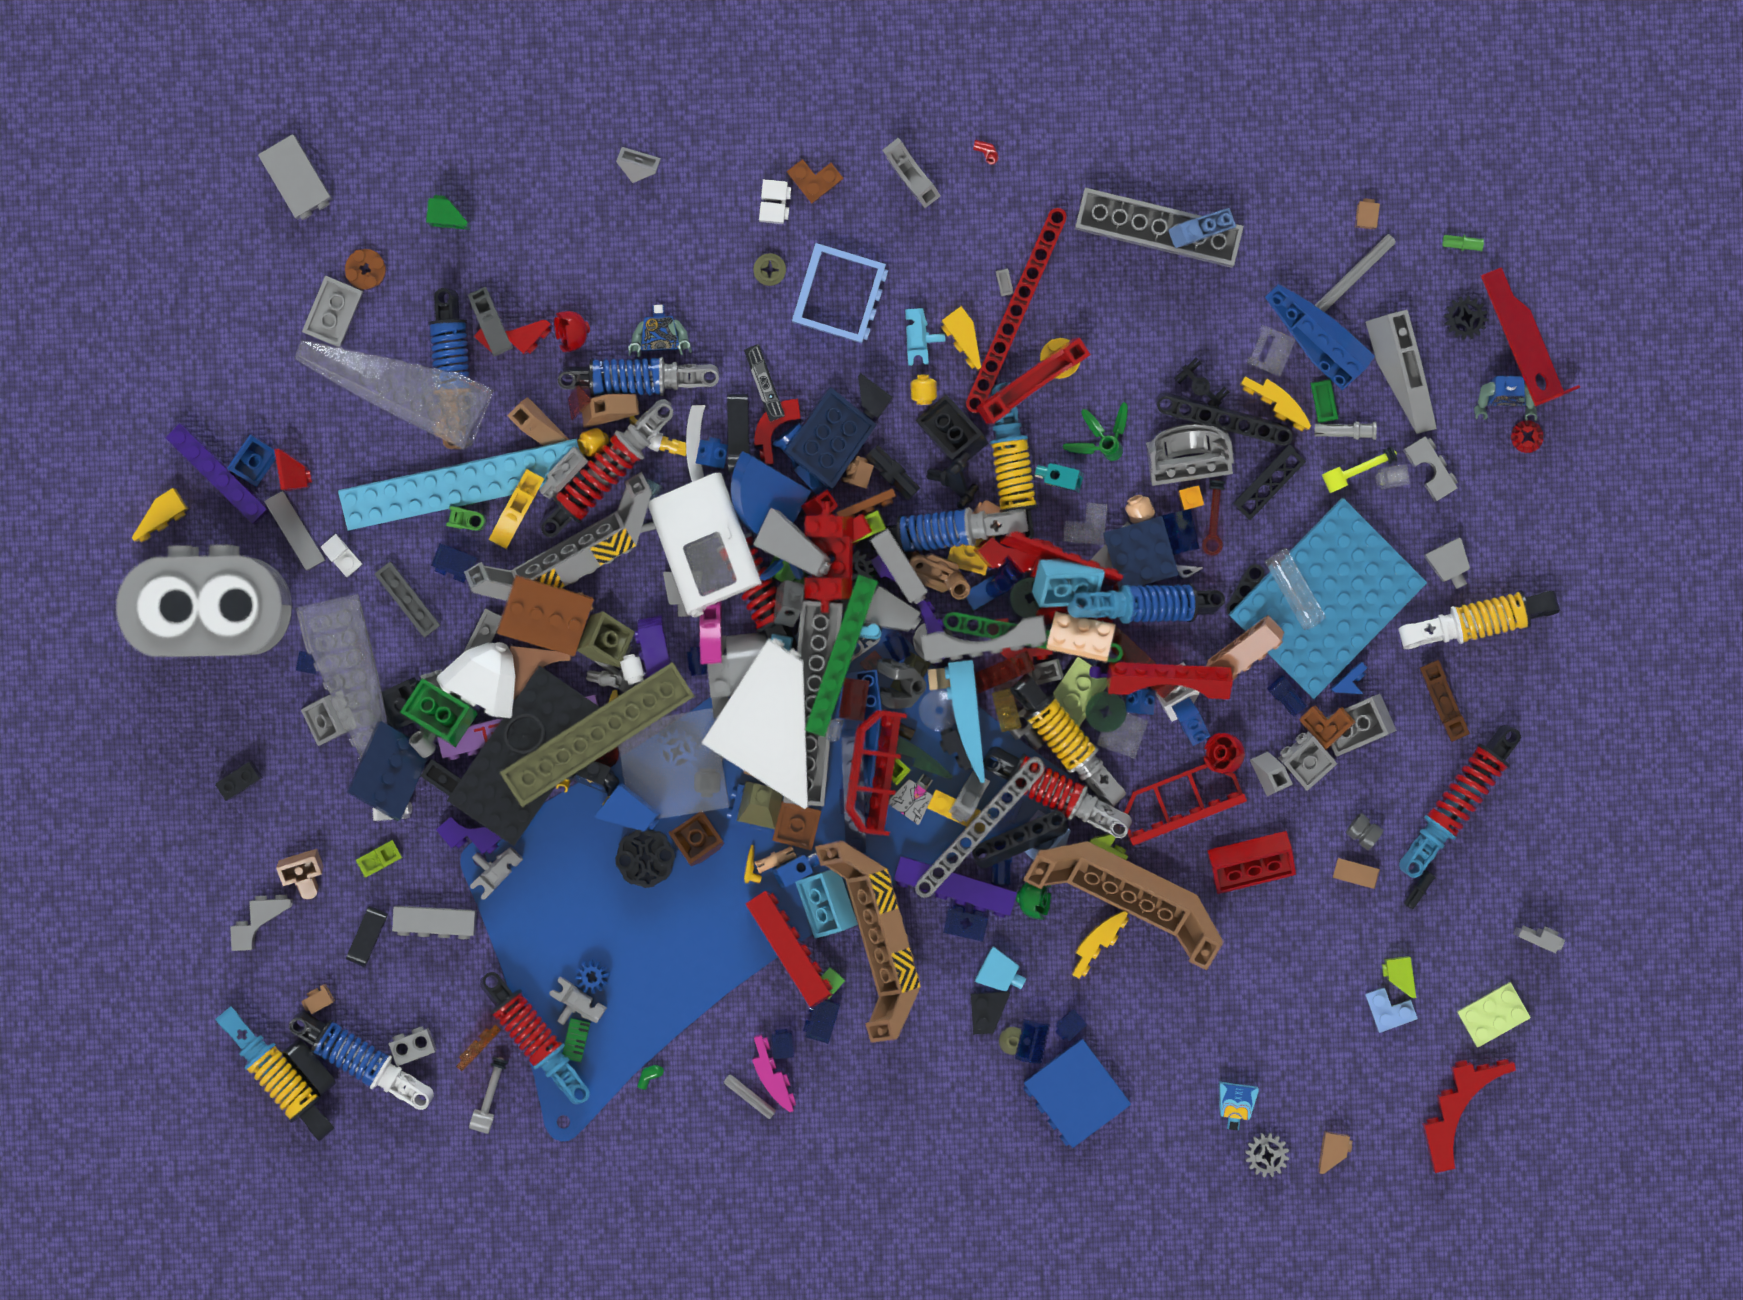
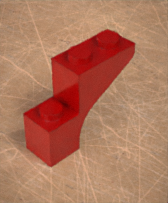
(524, 337)
(994, 555)

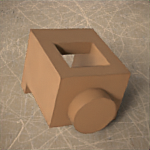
(858, 472)
(318, 999)

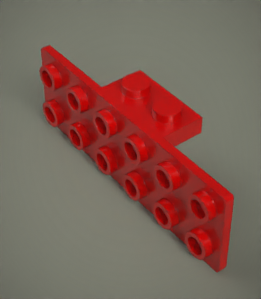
(1043, 552)

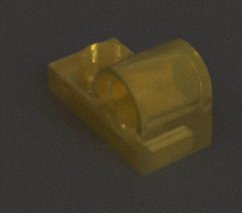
(1006, 710)

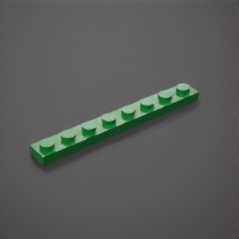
(841, 656)

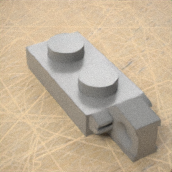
(563, 472)

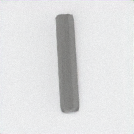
(749, 1096)

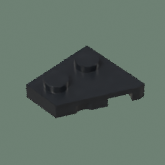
(987, 1010)

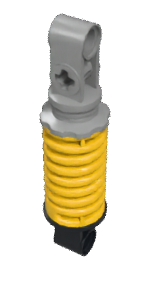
(1066, 739)

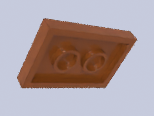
(868, 505)

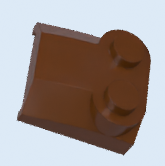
(697, 839)

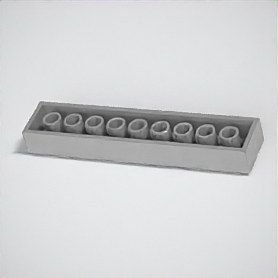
(815, 644)

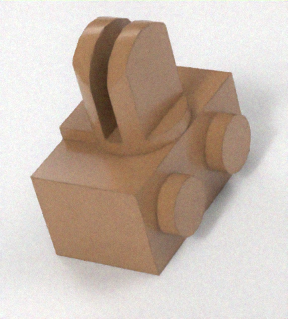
(302, 871)

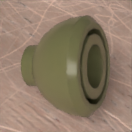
(1009, 1040)

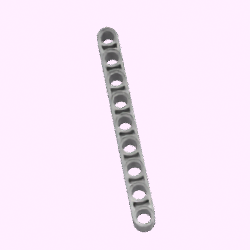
(974, 835)

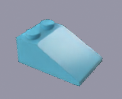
(1061, 580)

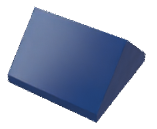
(253, 460)

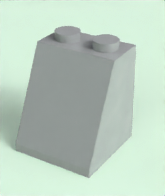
(891, 612)

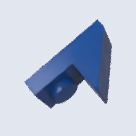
(1346, 684)

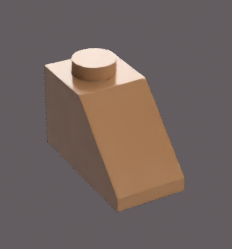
(1333, 1150)

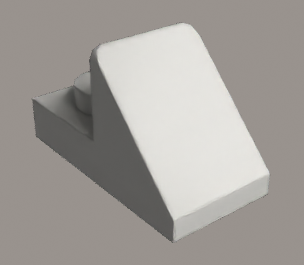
(341, 555)

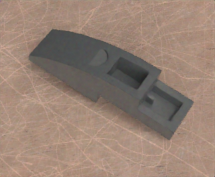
(489, 321)

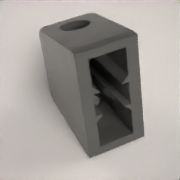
(788, 597)

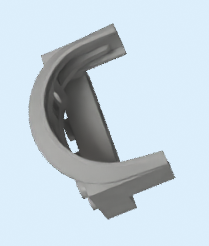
(1189, 440)

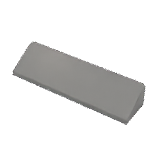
(294, 530)

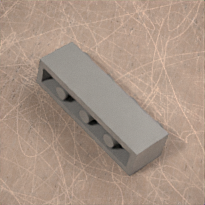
(434, 921)

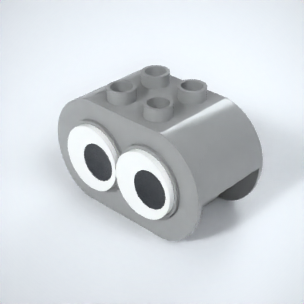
(203, 604)

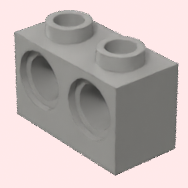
(414, 1050)

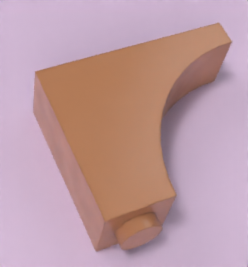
(528, 660)

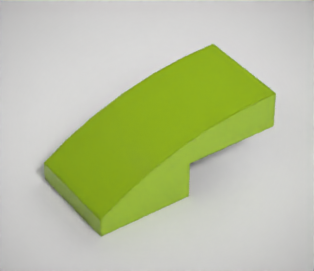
(378, 859)

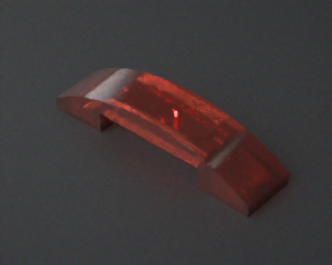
(1003, 672)

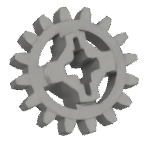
(1276, 1152)

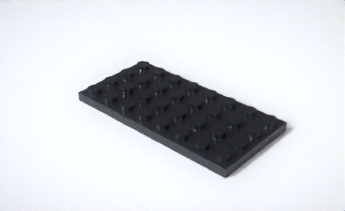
(483, 790)

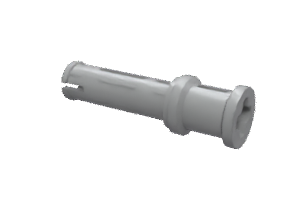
(1344, 430)

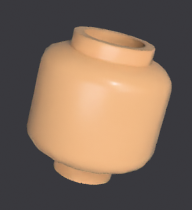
(1139, 509)

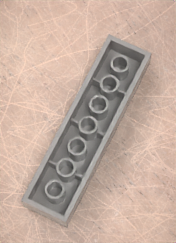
(1149, 225)

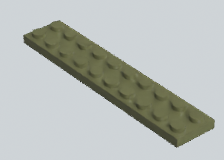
(597, 734)

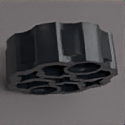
(664, 867)

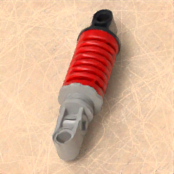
(1056, 790)

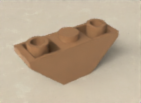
(610, 408)

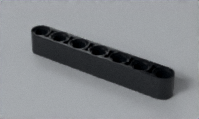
(1215, 413)

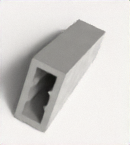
(789, 543)
(899, 567)

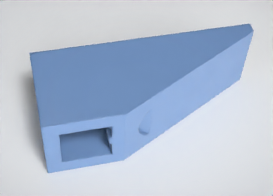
(1201, 228)

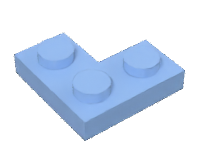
(1389, 1016)

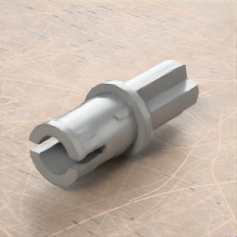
(604, 678)

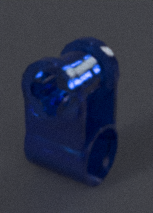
(1006, 578)

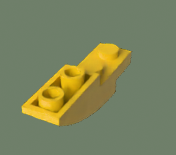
(1285, 405)
(516, 508)
(1102, 934)

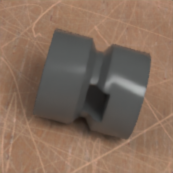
(1364, 831)

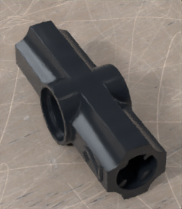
(892, 472)

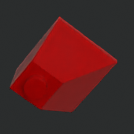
(291, 472)

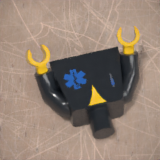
(595, 776)

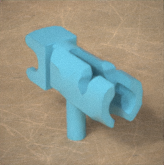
(918, 337)

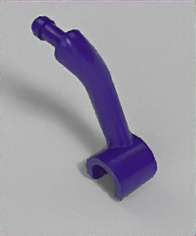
(1095, 672)

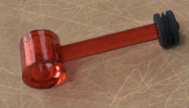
(1217, 486)

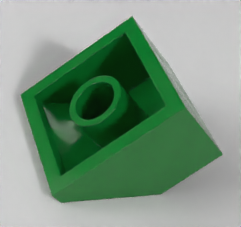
(444, 214)

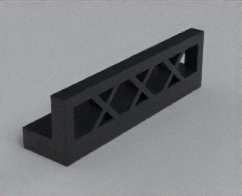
(1263, 477)

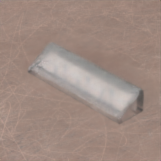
(1295, 589)

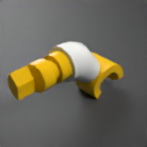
(661, 442)

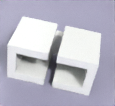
(774, 212)

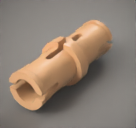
(775, 859)

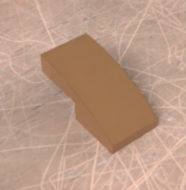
(1356, 873)

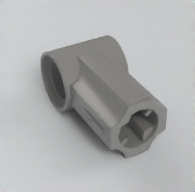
(423, 742)

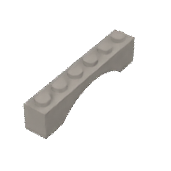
(942, 645)

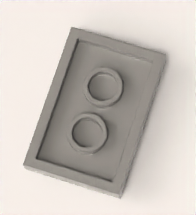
(332, 311)

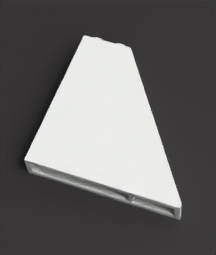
(766, 723)

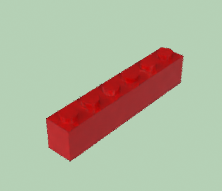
(789, 948)

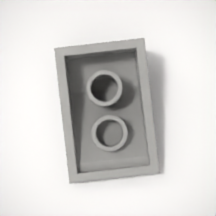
(1371, 724)

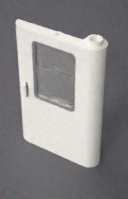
(695, 536)

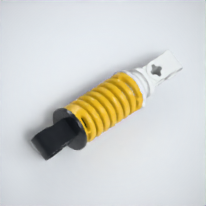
(1481, 617)

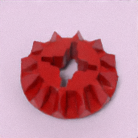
(1517, 436)

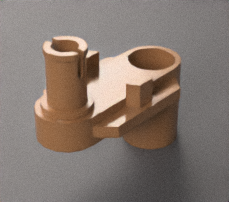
(939, 574)

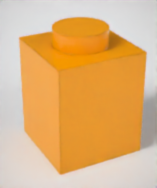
(1190, 498)

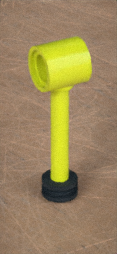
(1337, 478)

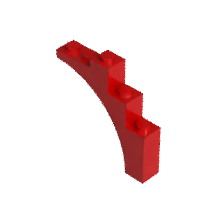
(1467, 1081)

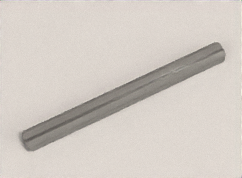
(1355, 273)

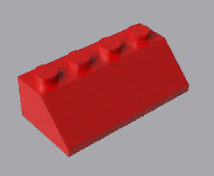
(1251, 862)

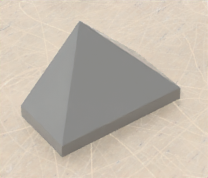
(637, 164)
(1047, 672)

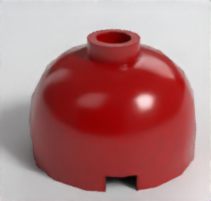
(571, 329)
(1224, 753)

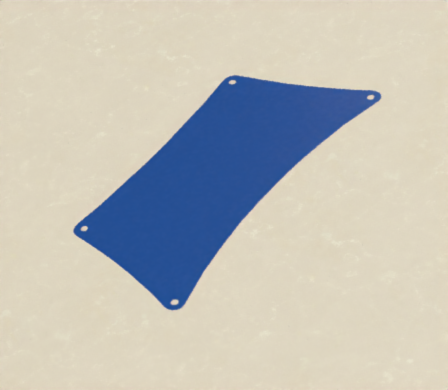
(691, 935)

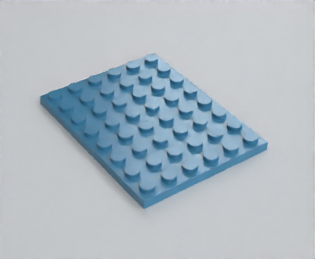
(1355, 583)

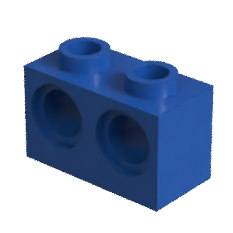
(1191, 721)

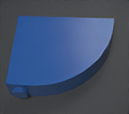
(759, 488)

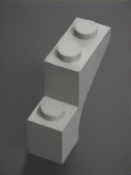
(968, 798)
(260, 912)

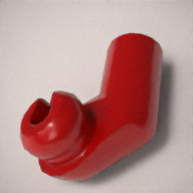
(988, 150)

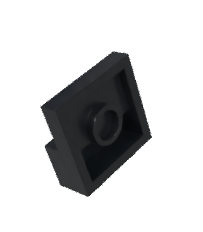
(394, 701)
(952, 743)

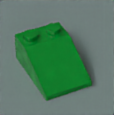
(439, 712)

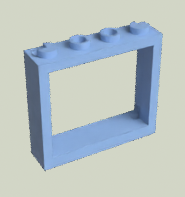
(808, 281)

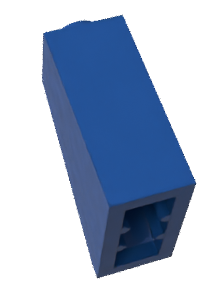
(628, 810)

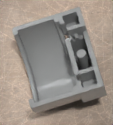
(726, 676)

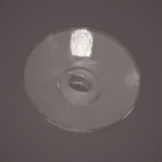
(930, 717)

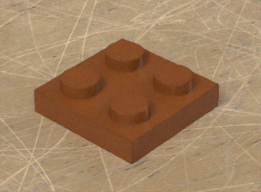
(796, 825)

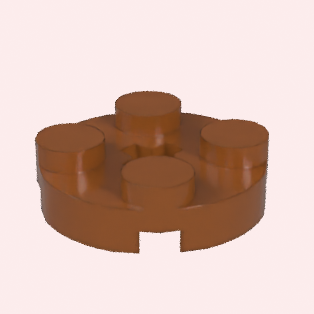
(369, 280)

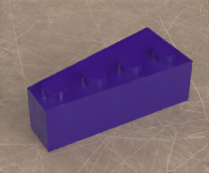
(653, 645)

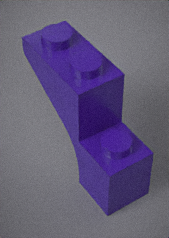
(456, 835)

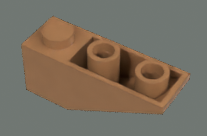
(536, 423)

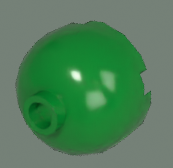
(1034, 901)

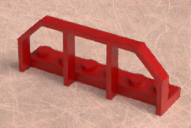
(883, 773)
(1178, 820)

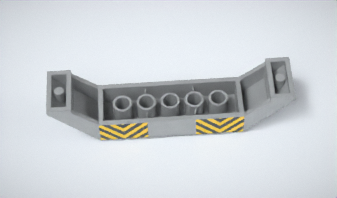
(579, 553)

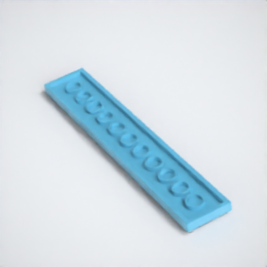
(448, 486)

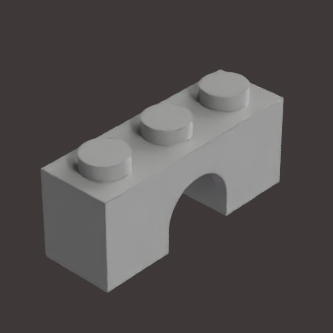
(1423, 452)

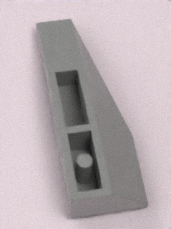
(1402, 367)

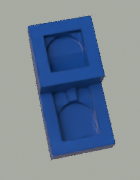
(978, 594)

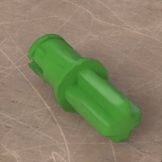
(1463, 242)

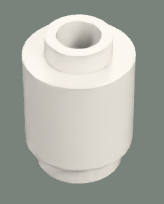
(632, 669)

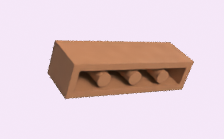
(1249, 647)

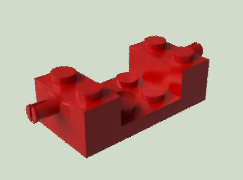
(831, 535)

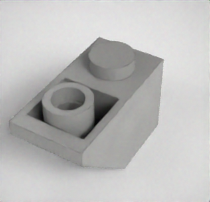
(1271, 773)

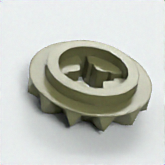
(762, 276)

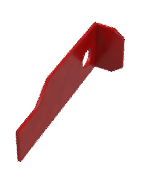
(1523, 339)

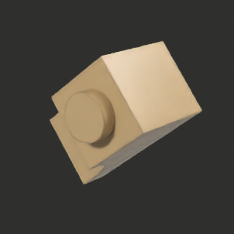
(937, 679)

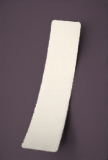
(693, 440)

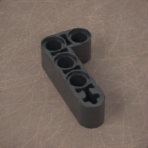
(737, 428)

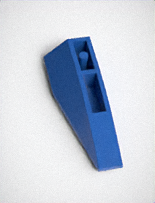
(1321, 337)
(871, 734)

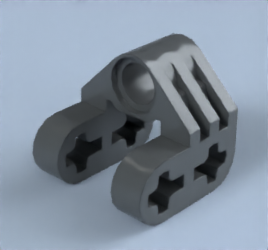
(911, 684)

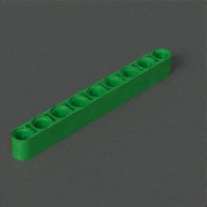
(1003, 629)

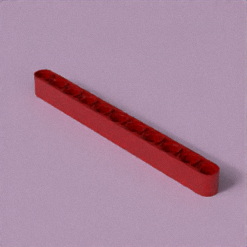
(1016, 300)

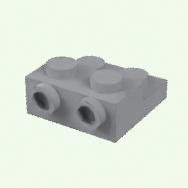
(1307, 760)
(1544, 938)

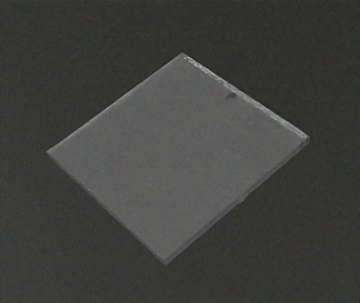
(673, 767)

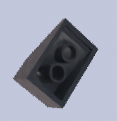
(951, 430)

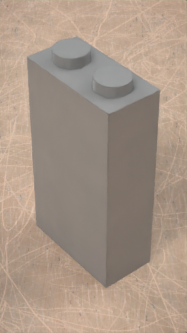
(295, 177)

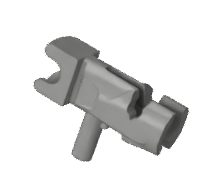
(495, 871)
(576, 1002)

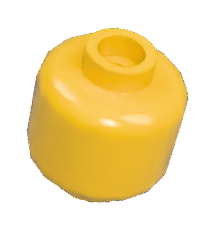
(923, 390)
(592, 441)

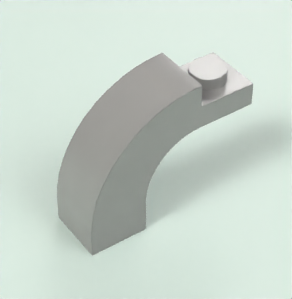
(910, 173)

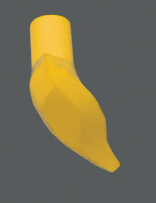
(749, 875)

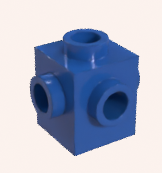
(712, 453)
(1141, 701)

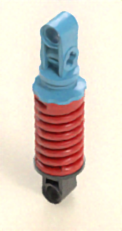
(543, 1051)

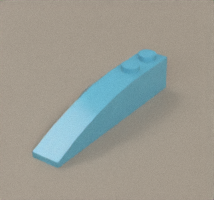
(965, 708)

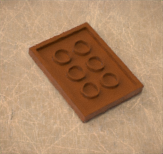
(544, 615)

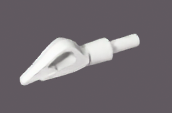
(1181, 568)

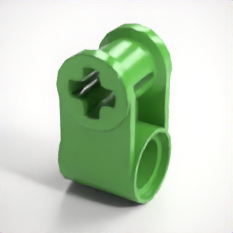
(464, 519)

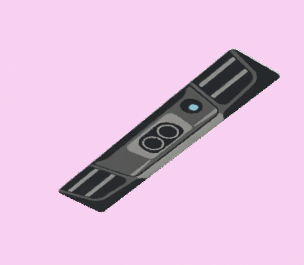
(764, 382)

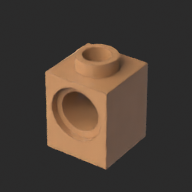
(1367, 214)

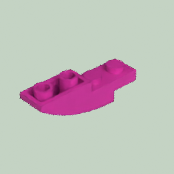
(711, 634)
(776, 1082)

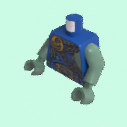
(659, 334)
(1505, 392)

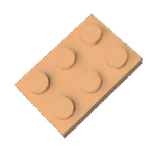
(1081, 636)

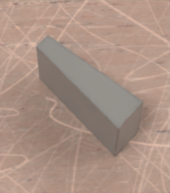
(1004, 282)

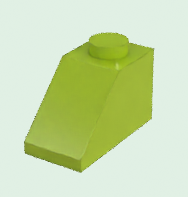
(1400, 974)

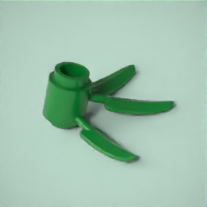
(1109, 444)

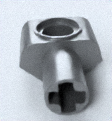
(1029, 733)

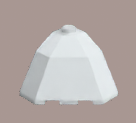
(483, 678)

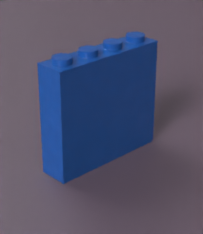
(1076, 1093)

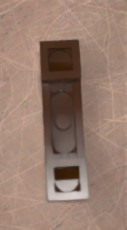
(1444, 701)

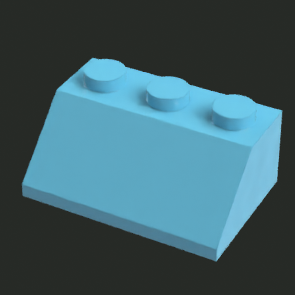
(826, 903)

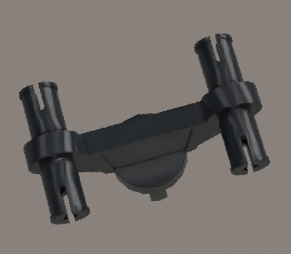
(1200, 384)
(954, 478)

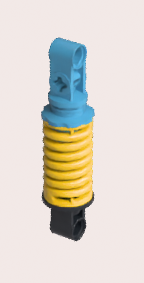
(1011, 465)
(283, 1085)

